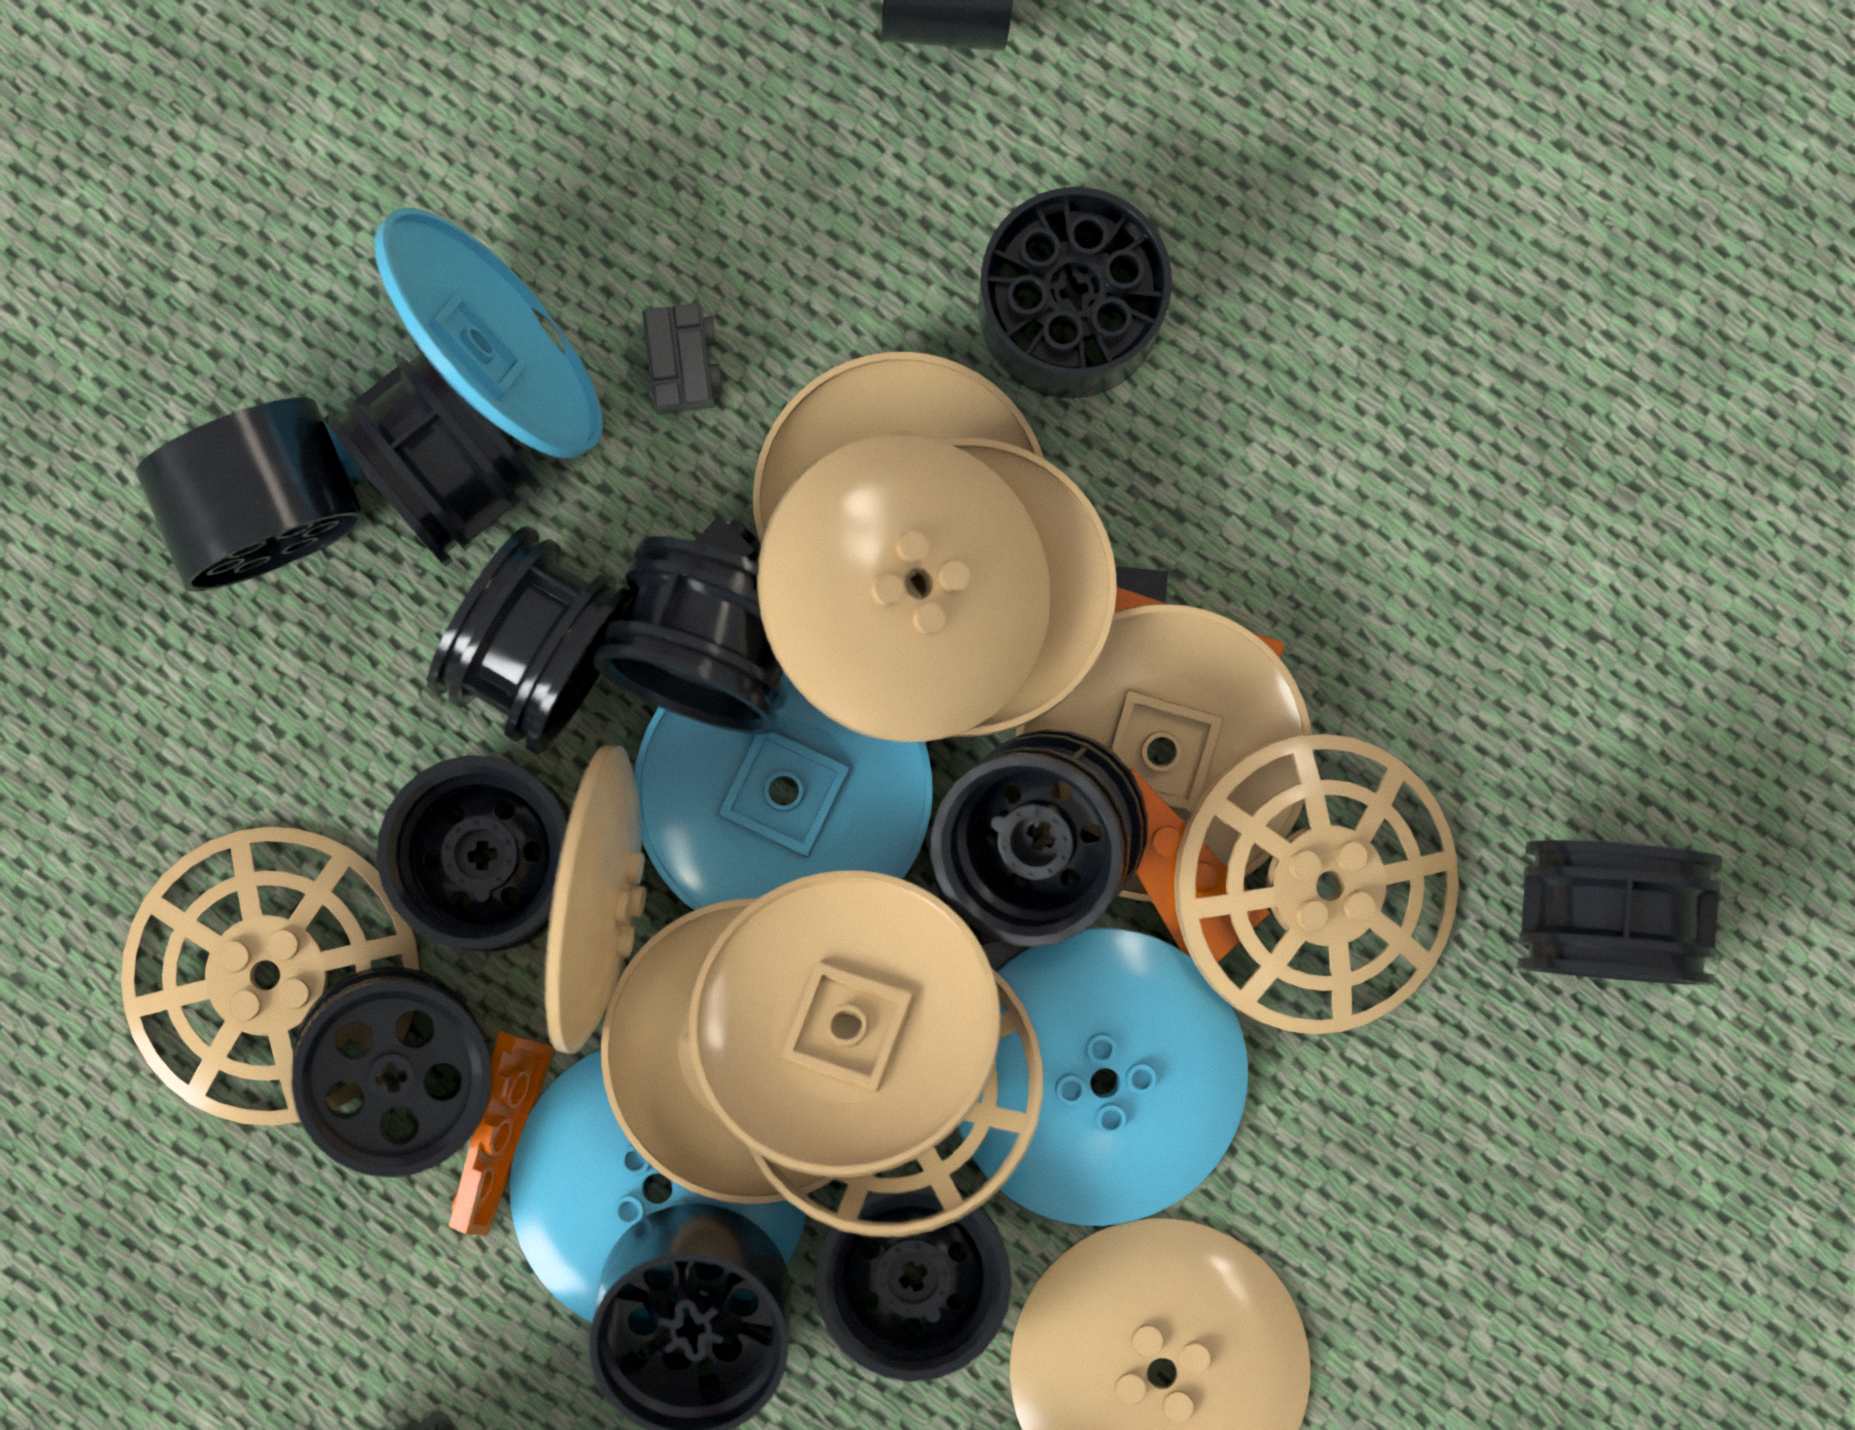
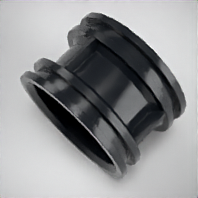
(432, 455)
(695, 637)
(527, 639)
(419, 824)
(980, 876)
(1620, 911)
(947, 1337)

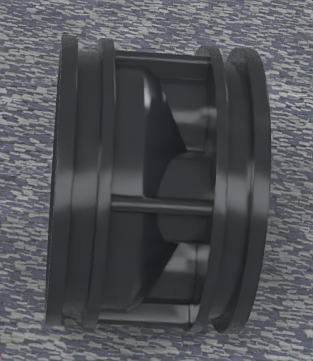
(444, 1122)

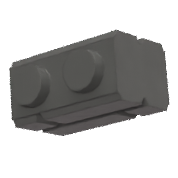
(680, 358)

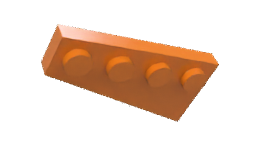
(1158, 873)
(516, 1081)

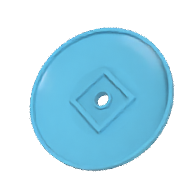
(483, 336)
(726, 839)
(1178, 1066)
(583, 1187)

